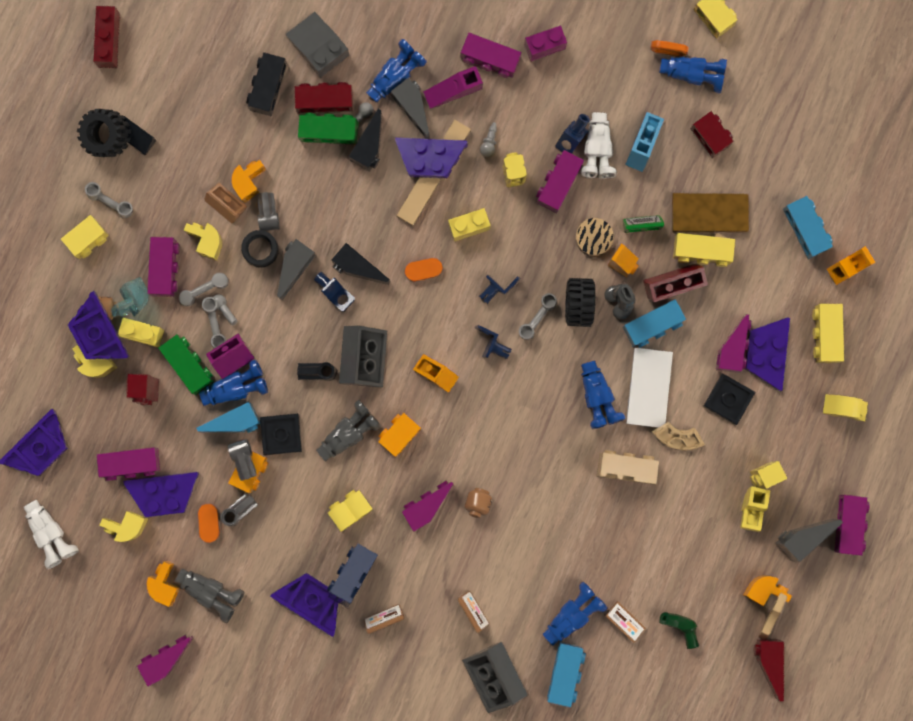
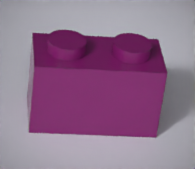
(545, 43)
(230, 356)

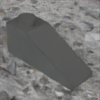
(409, 99)
(294, 264)

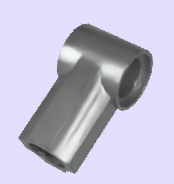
(267, 216)
(241, 454)
(240, 509)

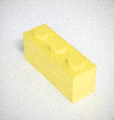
(704, 249)
(828, 333)

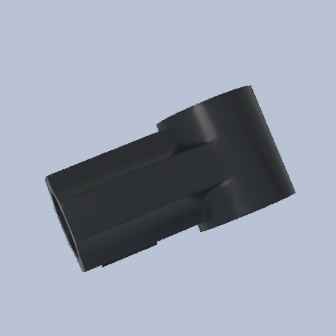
(314, 371)

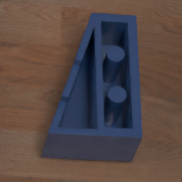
(351, 575)

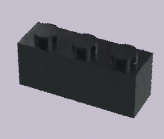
(266, 84)

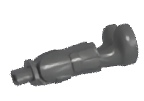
(624, 296)
(346, 434)
(206, 593)

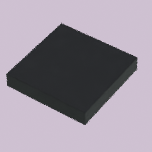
(729, 399)
(281, 434)

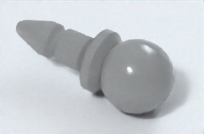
(487, 148)

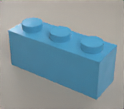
(808, 227)
(654, 324)
(566, 674)

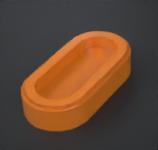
(669, 48)
(423, 269)
(208, 523)

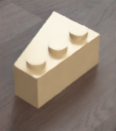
(627, 467)

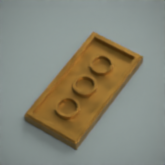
(710, 212)

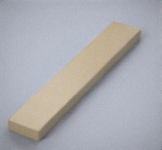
(426, 186)

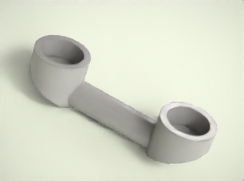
(94, 193)
(187, 297)
(549, 302)
(208, 306)

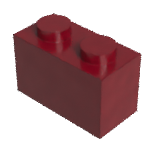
(712, 134)

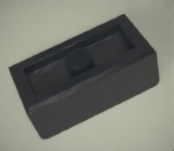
(139, 138)

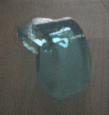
(134, 297)

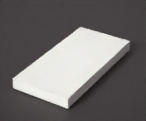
(649, 387)

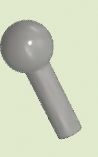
(365, 110)
(221, 305)

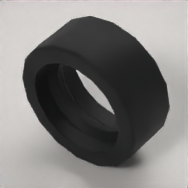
(259, 234)

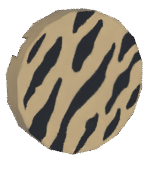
(594, 236)

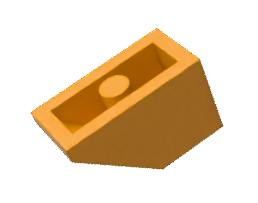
(624, 261)
(436, 373)

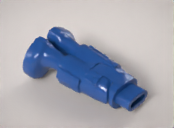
(693, 70)
(393, 73)
(232, 386)
(599, 394)
(571, 617)

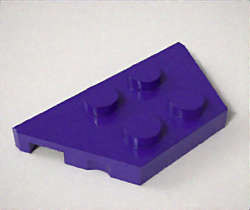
(430, 156)
(96, 332)
(768, 352)
(38, 447)
(162, 494)
(310, 600)

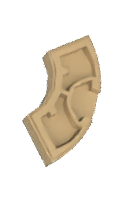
(678, 438)
(772, 617)

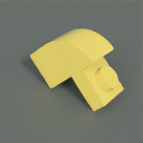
(210, 242)
(93, 367)
(845, 407)
(753, 508)
(128, 530)

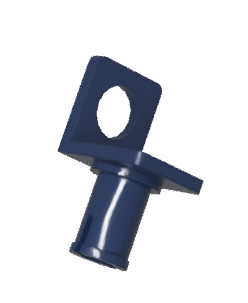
(574, 133)
(495, 287)
(333, 290)
(493, 346)

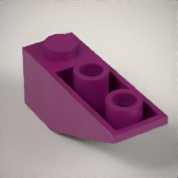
(454, 87)
(731, 353)
(422, 512)
(161, 665)

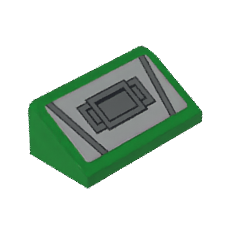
(643, 224)

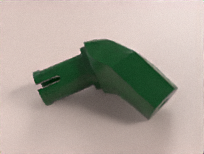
(683, 624)

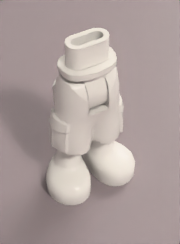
(599, 145)
(45, 532)

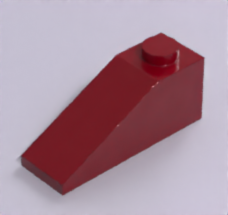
(771, 660)

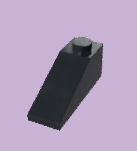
(368, 147)
(355, 265)

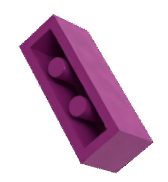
(490, 55)
(559, 181)
(163, 266)
(128, 463)
(850, 533)

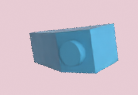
(644, 142)
(237, 420)

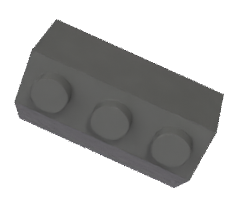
(363, 356)
(495, 677)

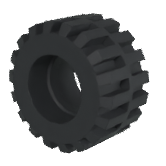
(90, 133)
(580, 302)

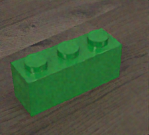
(328, 129)
(186, 364)

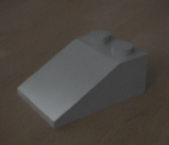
(318, 44)
(801, 541)

